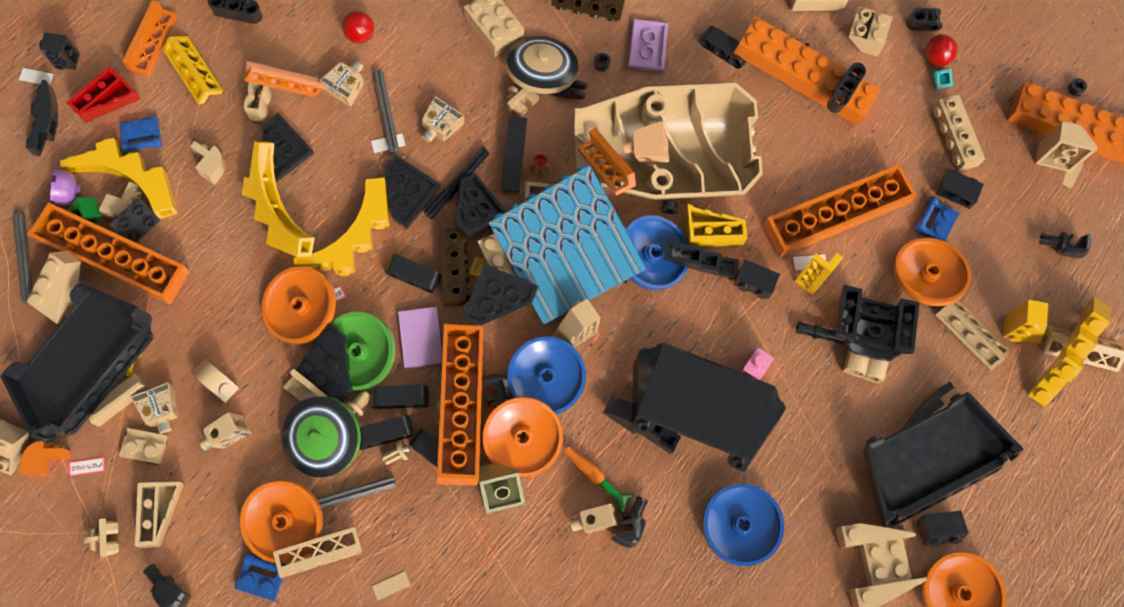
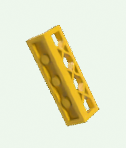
(188, 68)
(822, 271)

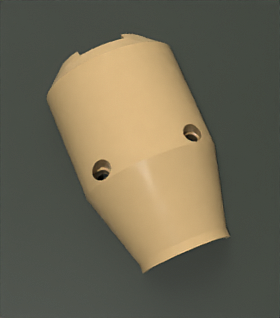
(706, 137)

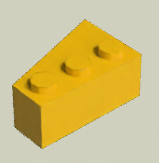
(713, 229)
(1026, 322)

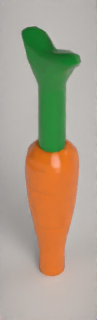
(597, 477)

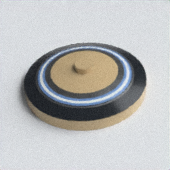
(541, 64)

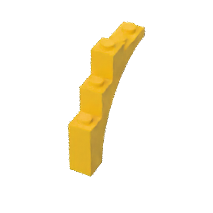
(109, 159)
(269, 209)
(358, 238)
(1070, 361)

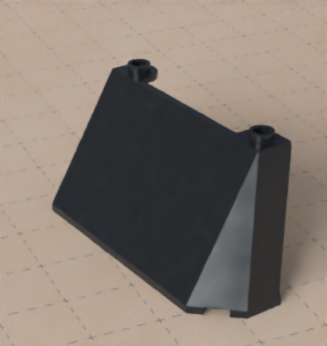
(78, 363)
(704, 402)
(936, 458)

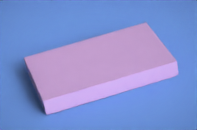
(648, 46)
(420, 337)

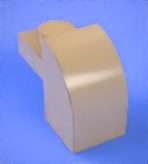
(212, 163)
(113, 206)
(214, 380)

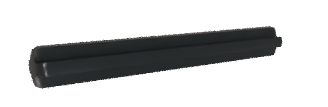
(453, 186)

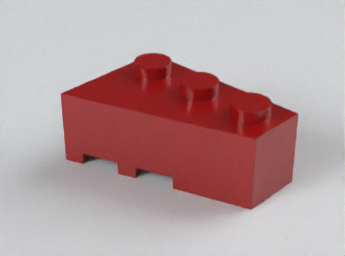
(102, 96)

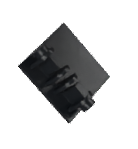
(135, 221)

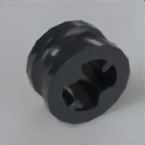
(602, 56)
(1073, 90)
(669, 207)

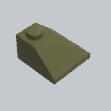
(500, 487)

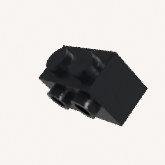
(59, 51)
(959, 188)
(756, 279)
(942, 528)

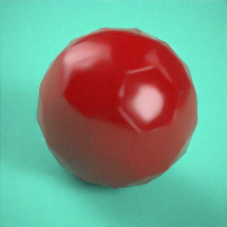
(358, 27)
(941, 50)

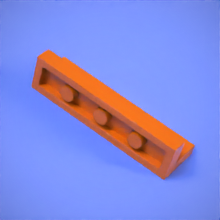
(144, 35)
(281, 79)
(612, 161)

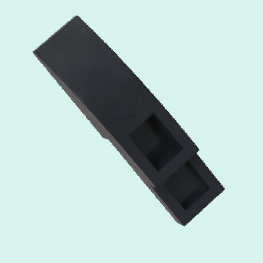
(46, 114)
(621, 412)

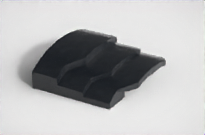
(876, 327)

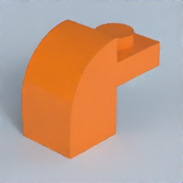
(37, 457)

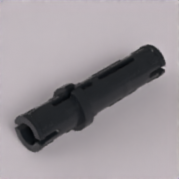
(816, 331)

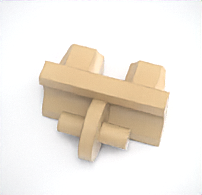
(518, 97)
(105, 548)

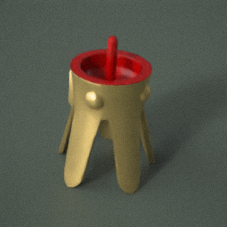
(540, 162)

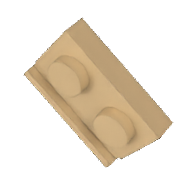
(143, 446)

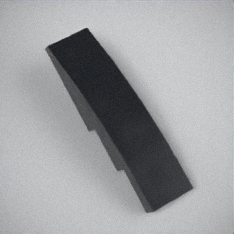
(514, 153)
(701, 260)
(930, 405)

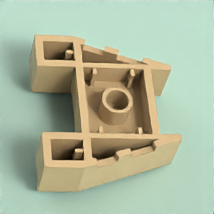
(883, 563)

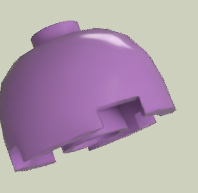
(63, 188)

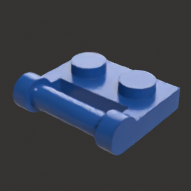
(139, 130)
(942, 222)
(257, 583)

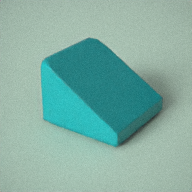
(942, 78)

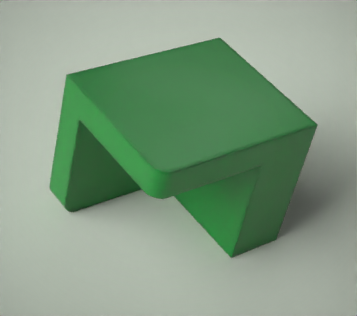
(87, 208)

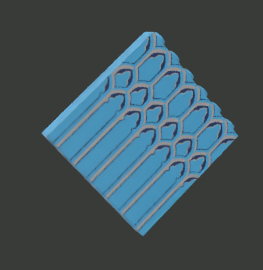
(567, 243)

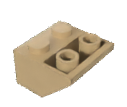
(870, 30)
(12, 445)

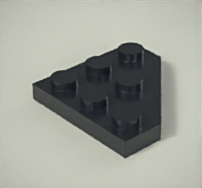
(289, 147)
(408, 191)
(475, 206)
(498, 295)
(328, 364)

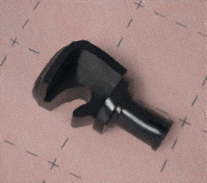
(1063, 246)
(501, 386)
(635, 522)
(165, 590)

